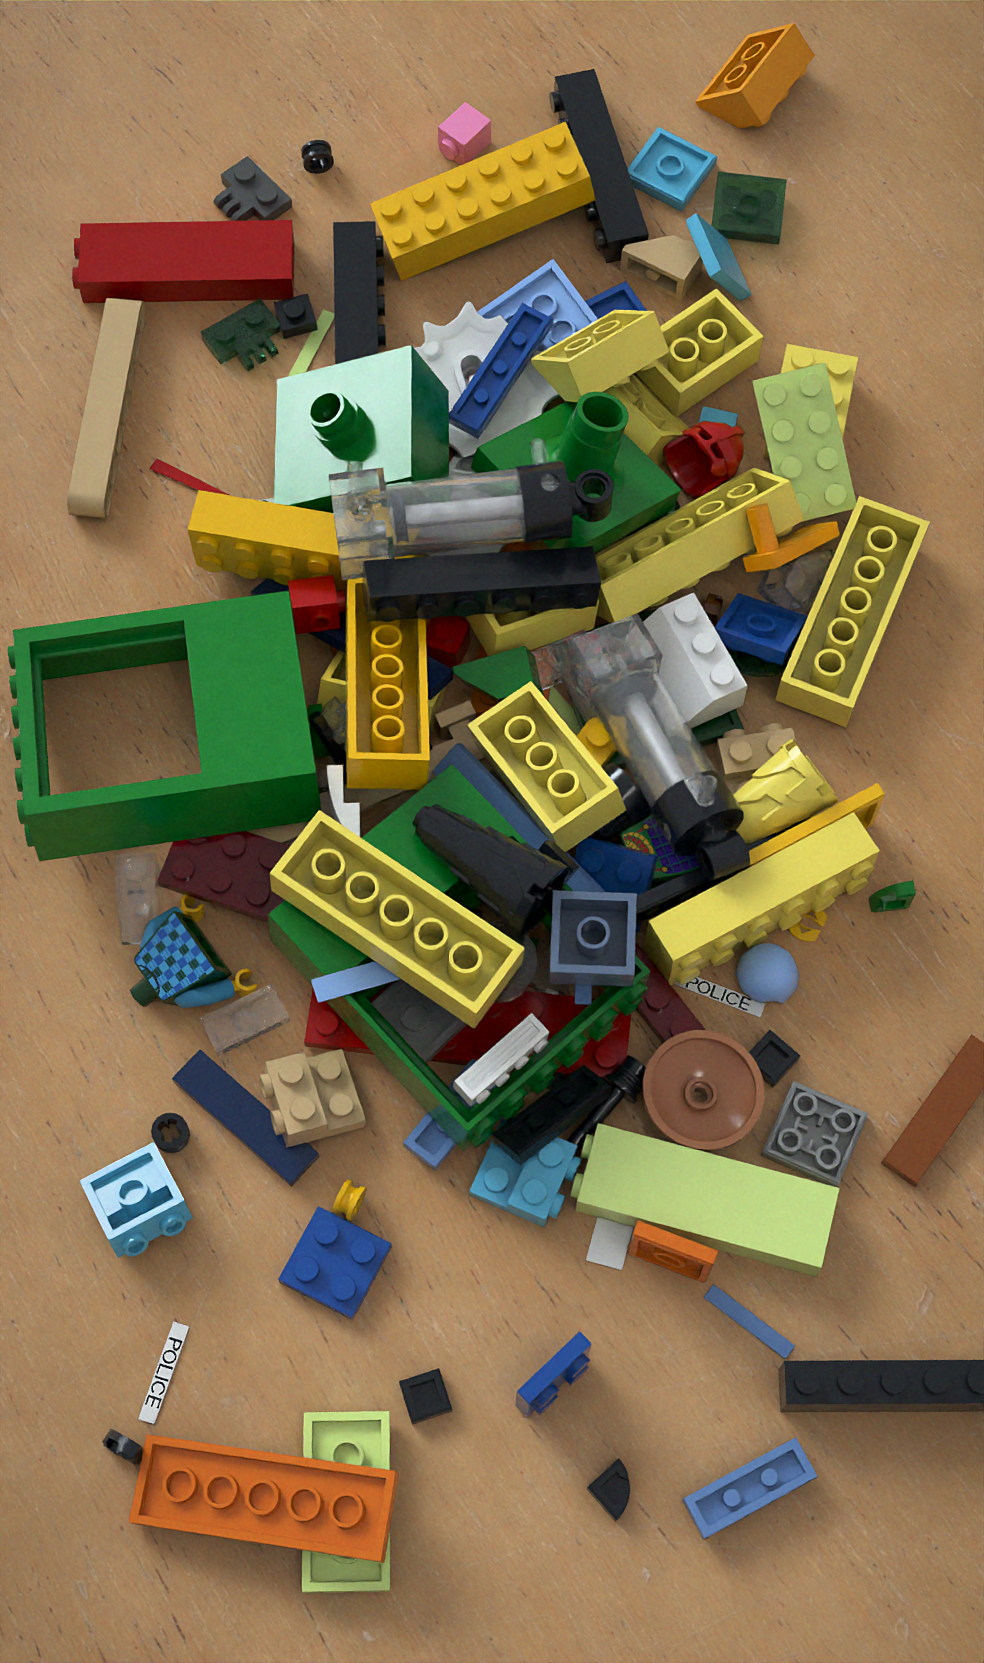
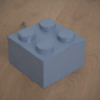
(593, 938)

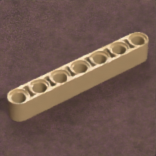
(106, 408)

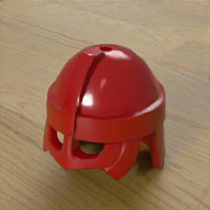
(704, 457)

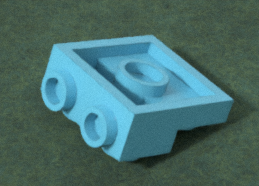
(527, 1188)
(136, 1201)

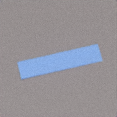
(351, 981)

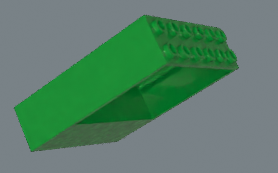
(246, 718)
(320, 952)

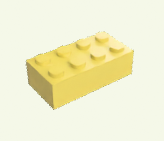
(546, 767)

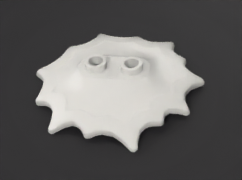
(458, 352)

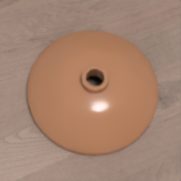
(717, 1069)

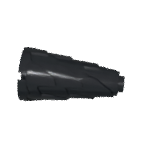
(505, 875)

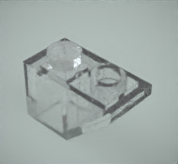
(796, 582)

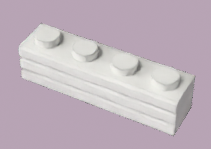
(501, 1059)

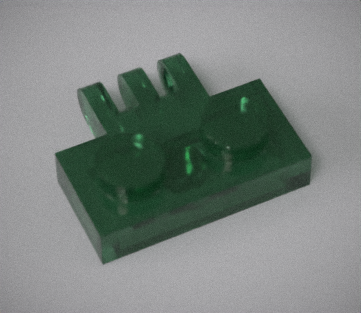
(243, 335)

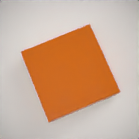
(672, 1252)

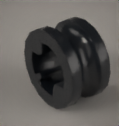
(317, 156)
(159, 1139)

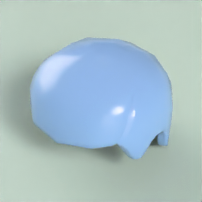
(767, 973)

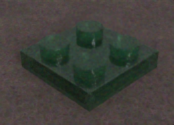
(749, 207)

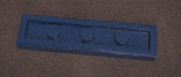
(242, 1116)

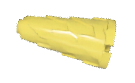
(782, 794)

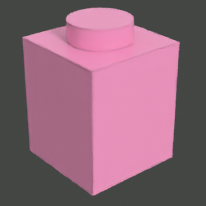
(464, 134)

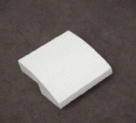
(344, 813)

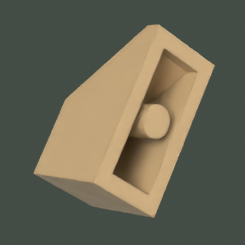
(663, 263)

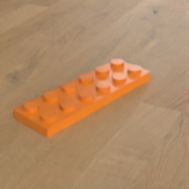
(265, 1498)

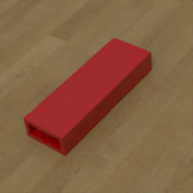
(185, 261)

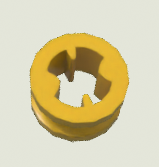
(349, 1200)

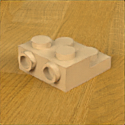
(744, 754)
(311, 1097)

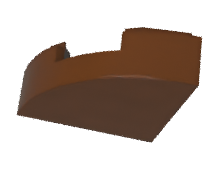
(712, 607)

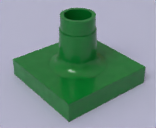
(586, 438)

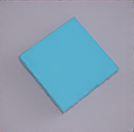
(670, 168)
(718, 257)

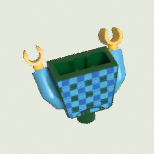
(182, 963)

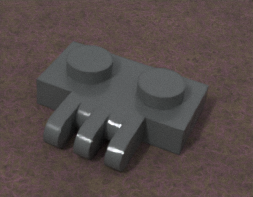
(251, 194)

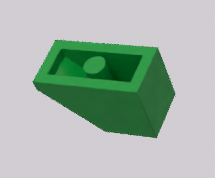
(500, 673)

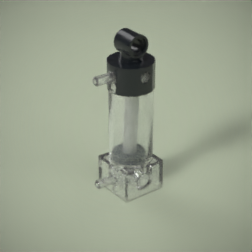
(460, 510)
(617, 680)

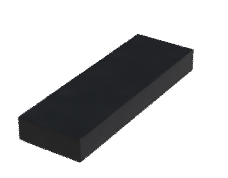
(551, 1114)

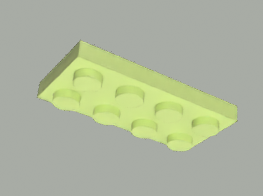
(806, 439)
(356, 1440)

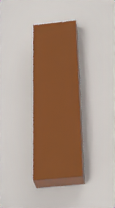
(939, 1114)

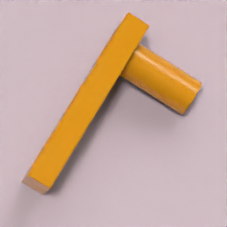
(775, 553)

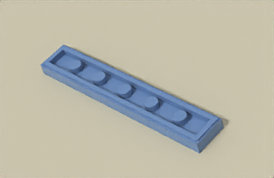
(508, 807)

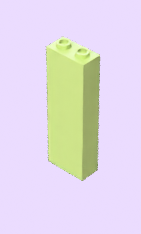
(706, 1198)

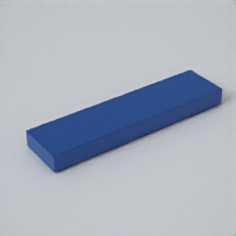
(500, 370)

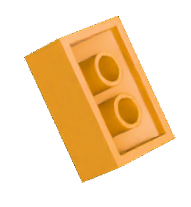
(757, 76)

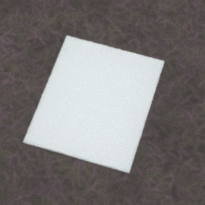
(609, 1243)

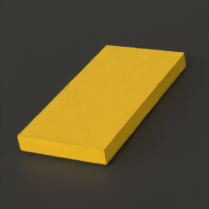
(863, 804)

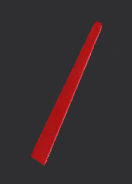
(182, 477)

